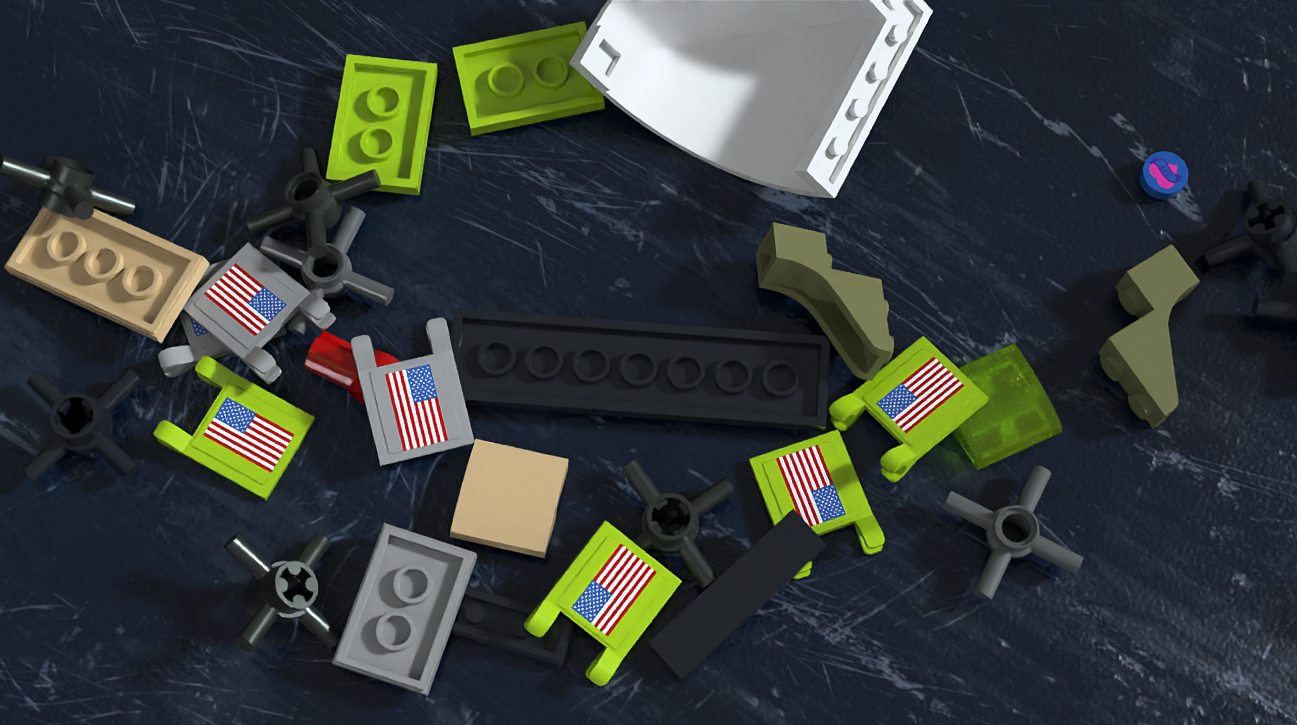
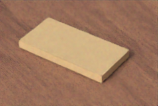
(109, 269)

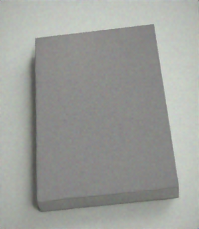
(405, 609)

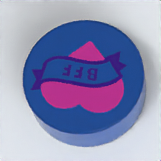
(1163, 175)

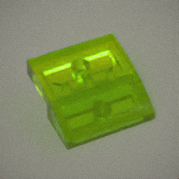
(1016, 410)

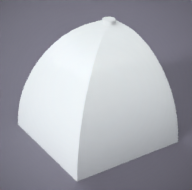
(755, 83)

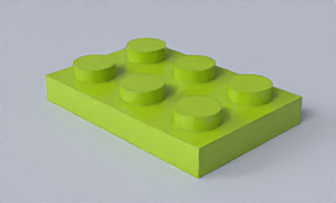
(524, 79)
(383, 122)

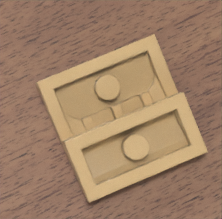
(509, 498)

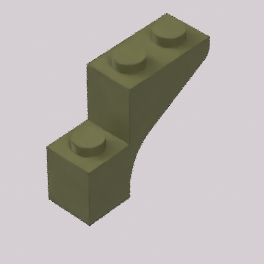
(843, 303)
(1142, 351)

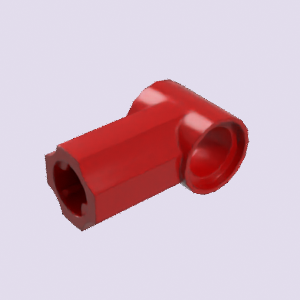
(334, 361)

